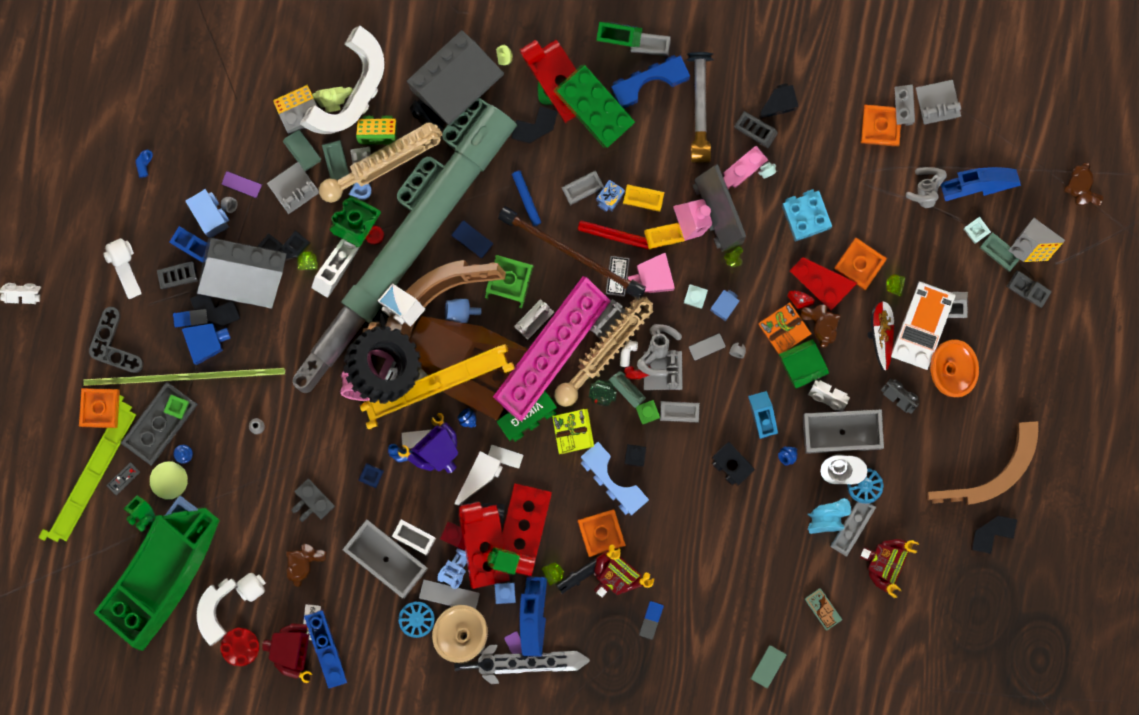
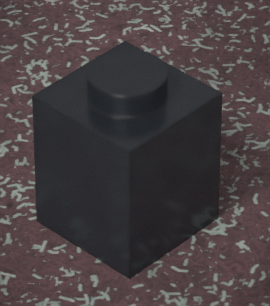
(635, 455)

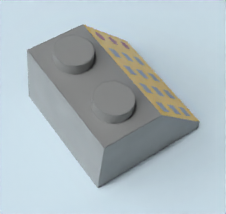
(293, 108)
(1036, 243)

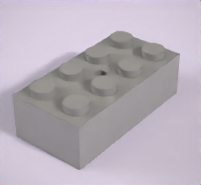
(861, 429)
(369, 549)

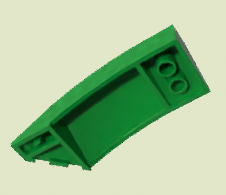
(158, 575)

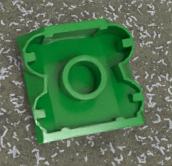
(354, 221)
(803, 364)

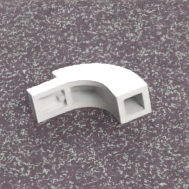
(206, 611)

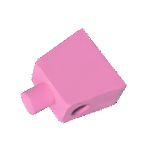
(693, 218)
(654, 275)

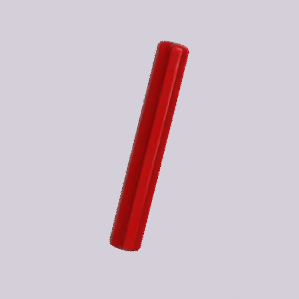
(613, 234)

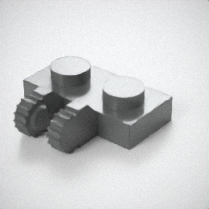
(314, 499)

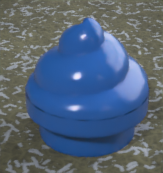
(467, 418)
(183, 454)
(788, 455)

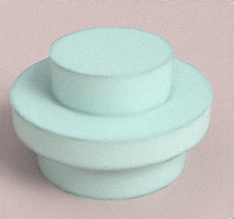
(767, 170)

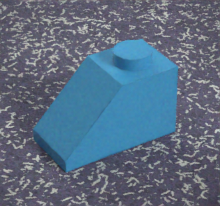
(763, 414)

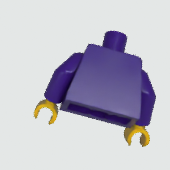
(435, 449)

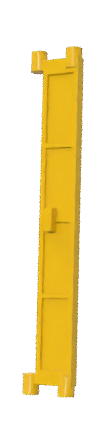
(441, 381)

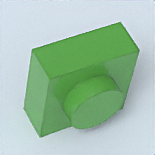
(176, 407)
(647, 412)

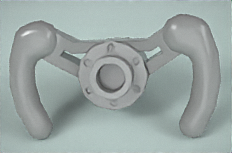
(928, 188)
(658, 349)

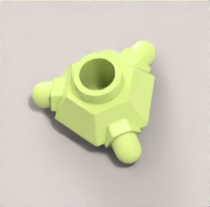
(332, 98)

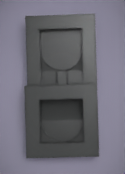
(1028, 289)

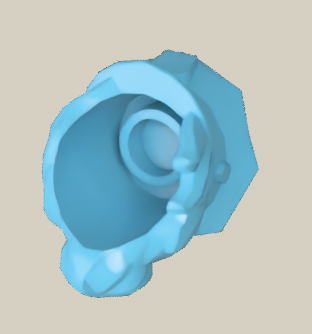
(828, 517)

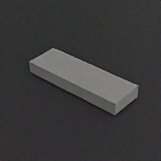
(853, 527)
(448, 596)

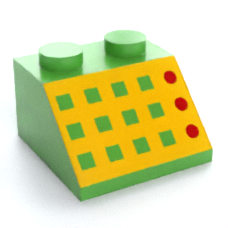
(376, 131)

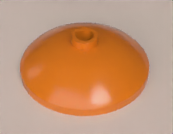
(954, 368)

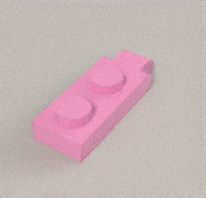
(744, 167)

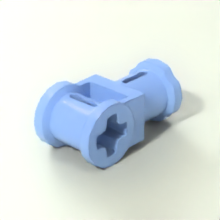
(454, 570)

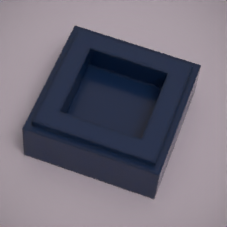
(371, 475)

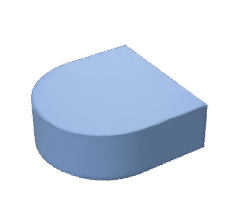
(361, 193)

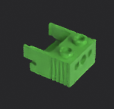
(515, 282)

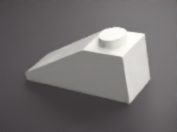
(334, 268)
(481, 474)

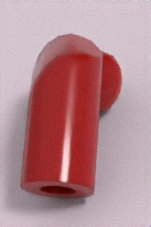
(637, 374)

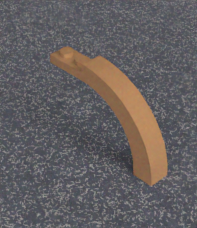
(444, 278)
(1023, 453)

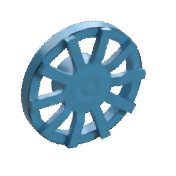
(866, 487)
(416, 619)

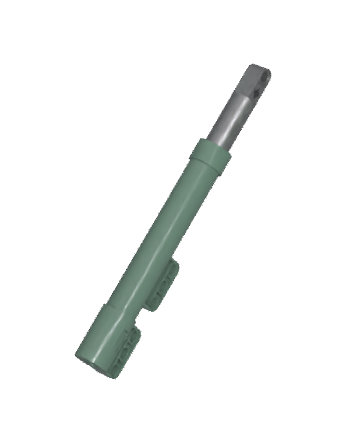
(428, 207)

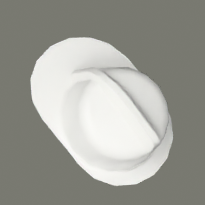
(843, 469)

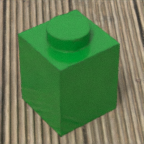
(503, 560)

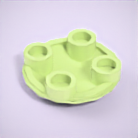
(168, 480)

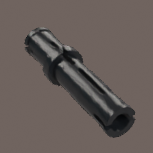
(576, 577)

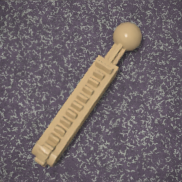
(383, 161)
(567, 393)

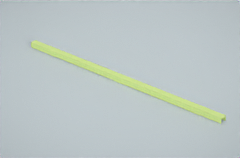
(191, 376)

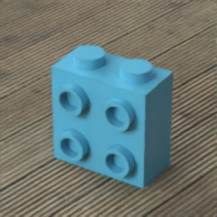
(806, 215)

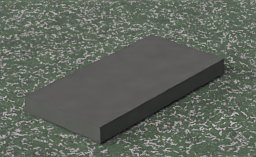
(155, 428)

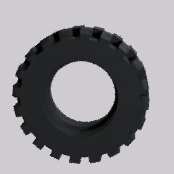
(366, 381)

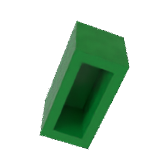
(619, 34)

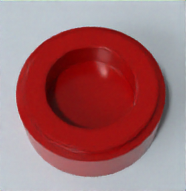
(375, 235)

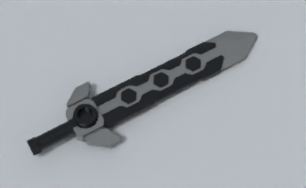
(518, 663)

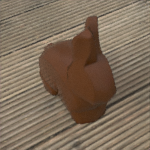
(1080, 186)
(825, 323)
(300, 562)

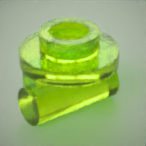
(733, 259)
(307, 261)
(895, 284)
(553, 573)

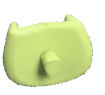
(504, 55)

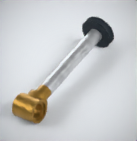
(700, 147)

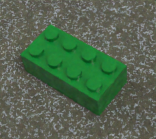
(594, 106)

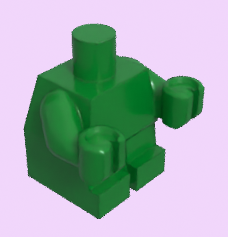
(140, 510)

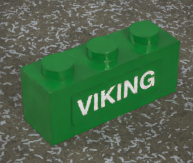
(514, 428)

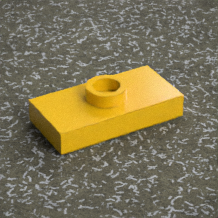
(643, 198)
(664, 235)

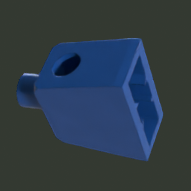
(204, 341)

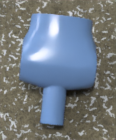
(459, 310)

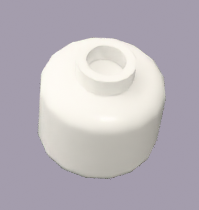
(118, 252)
(250, 587)

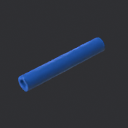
(526, 198)

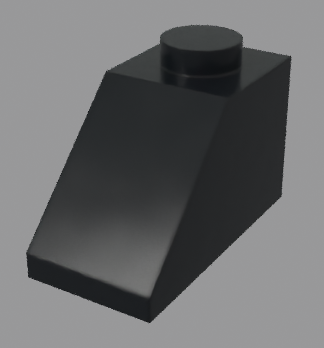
(781, 101)

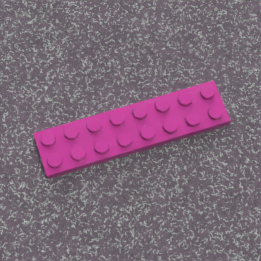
(552, 348)

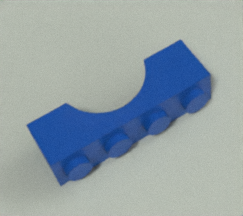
(671, 72)

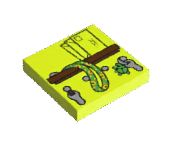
(573, 431)

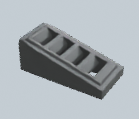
(766, 128)
(192, 270)

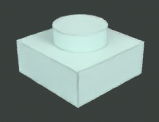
(977, 230)
(695, 296)

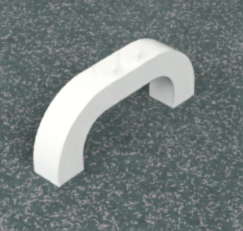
(366, 88)

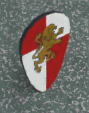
(882, 333)

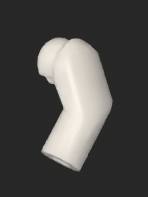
(625, 352)

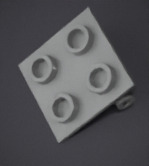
(938, 102)
(293, 188)
(672, 363)

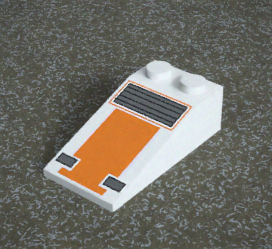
(923, 325)

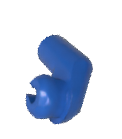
(142, 161)
(393, 452)

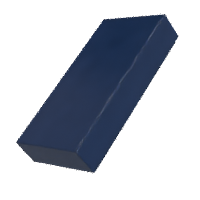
(472, 239)

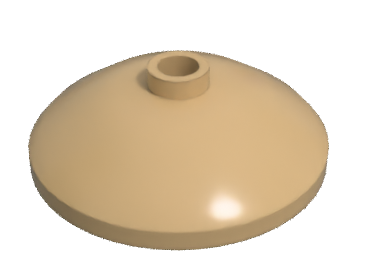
(451, 628)

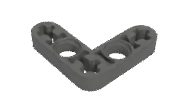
(108, 350)

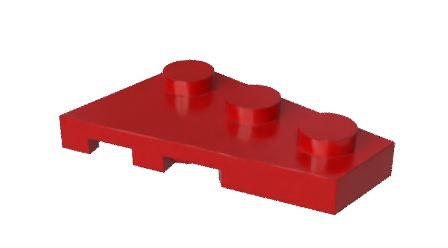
(822, 282)

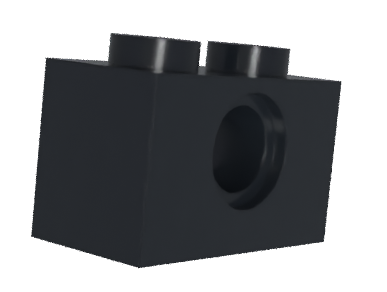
(728, 453)

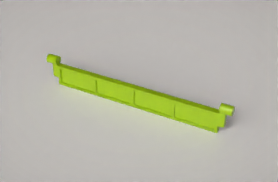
(90, 476)

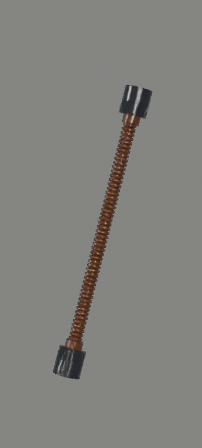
(632, 287)

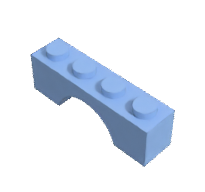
(629, 497)

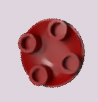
(239, 647)

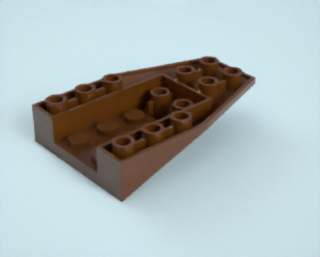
(451, 342)

